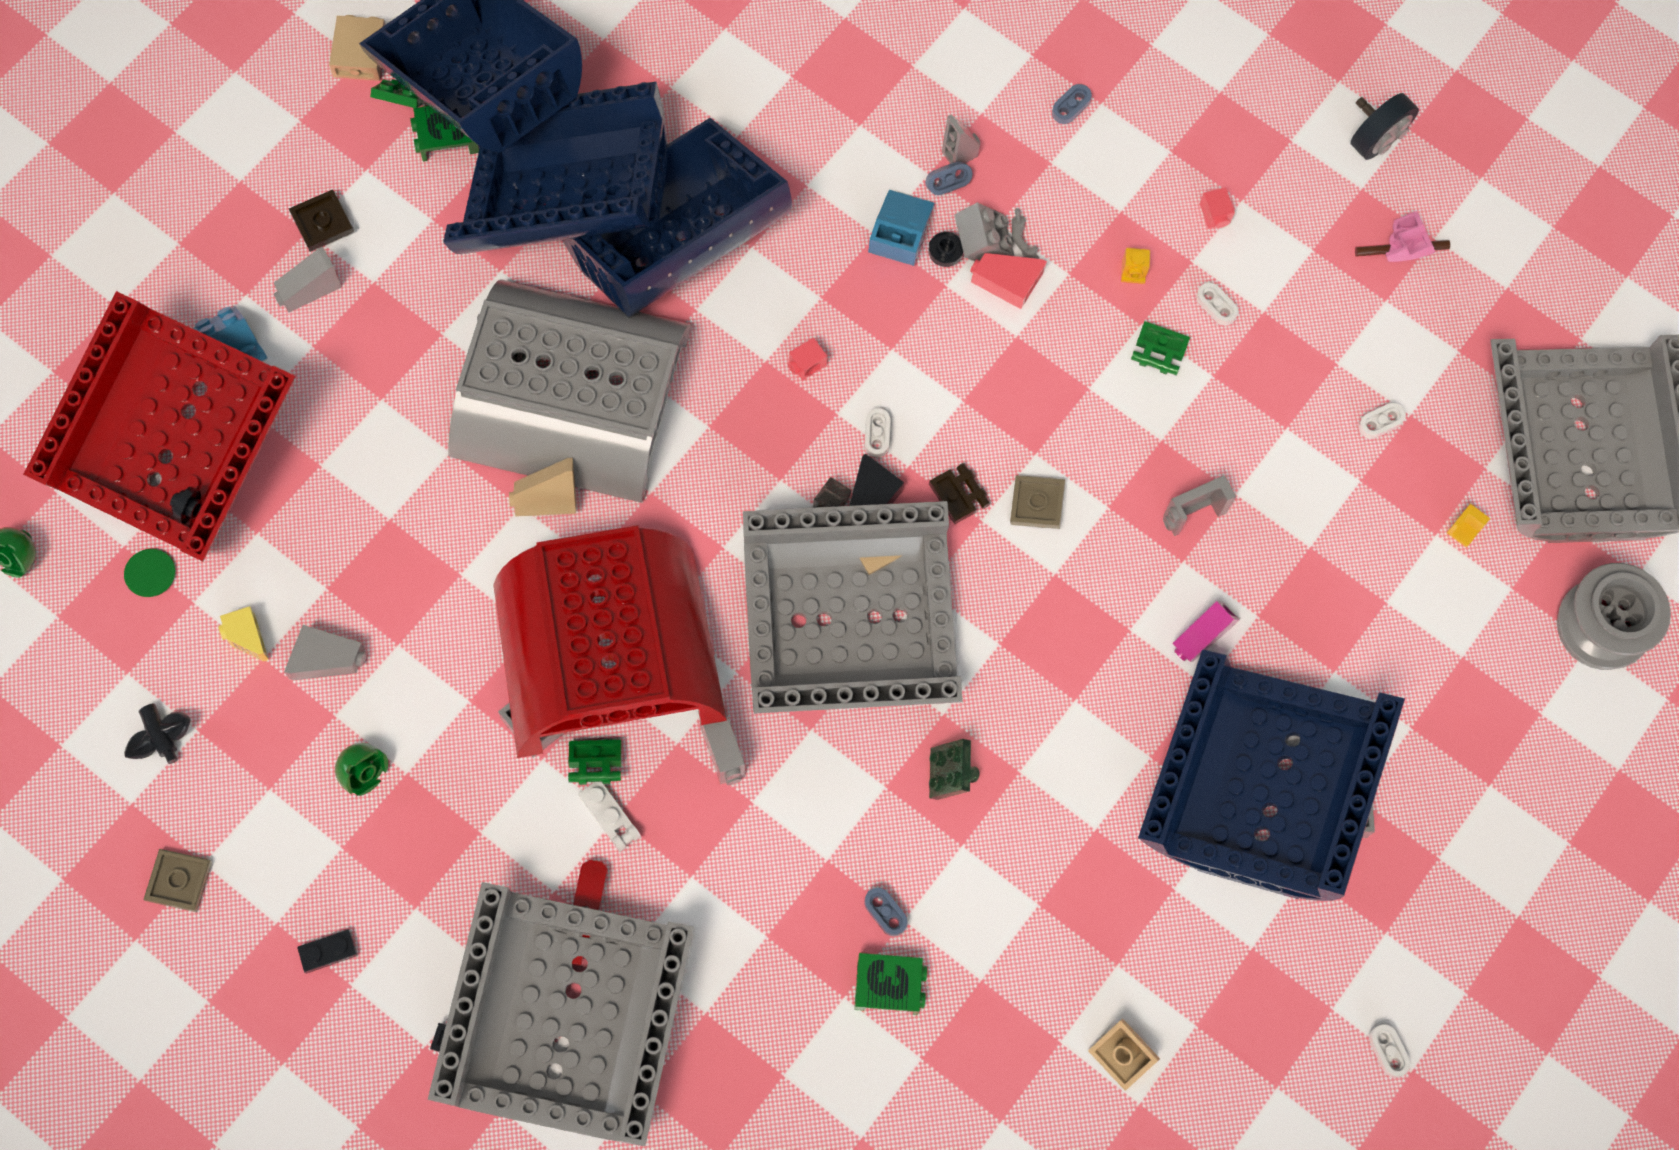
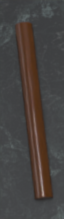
(1382, 249)

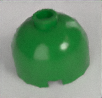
(16, 551)
(360, 767)

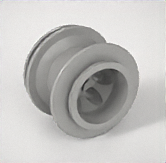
(1597, 632)

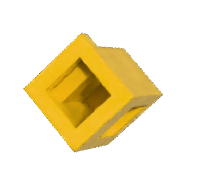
(1135, 265)

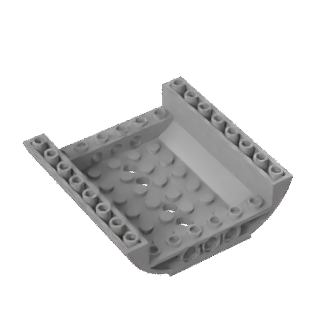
(537, 416)
(1627, 441)
(811, 567)
(516, 1004)

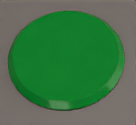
(149, 573)

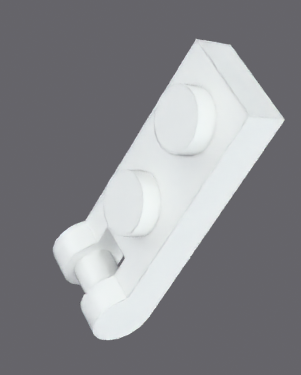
(609, 814)

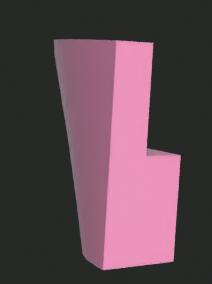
(1409, 239)

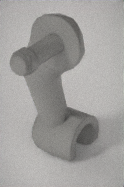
(1018, 224)

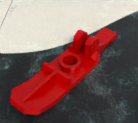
(590, 890)

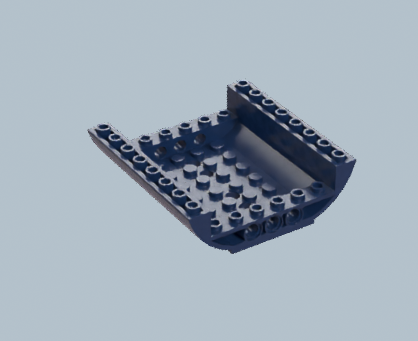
(587, 149)
(1227, 772)

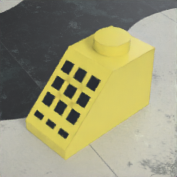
(243, 632)

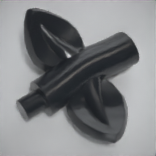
(157, 734)

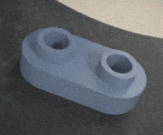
(1071, 106)
(947, 178)
(886, 912)

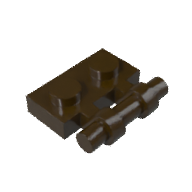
(949, 489)

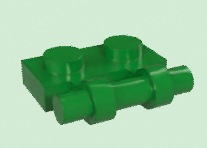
(396, 93)
(1161, 341)
(594, 754)

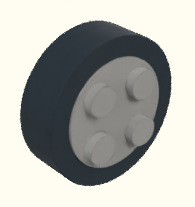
(1383, 125)

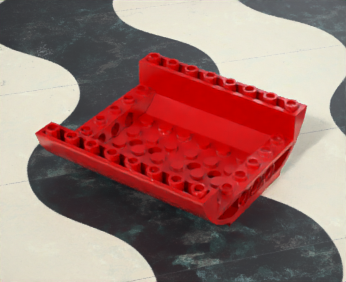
(130, 410)
(555, 631)

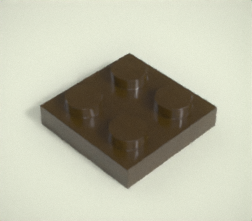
(321, 220)

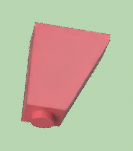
(1008, 276)

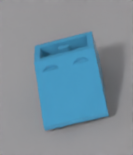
(900, 227)

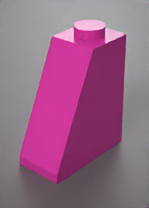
(1205, 631)

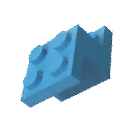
(233, 331)

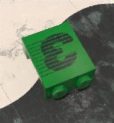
(437, 133)
(890, 983)

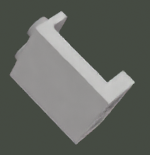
(1215, 493)

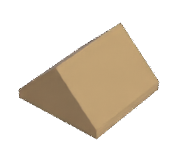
(1123, 1054)

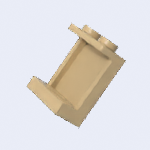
(347, 56)

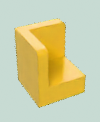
(1468, 525)

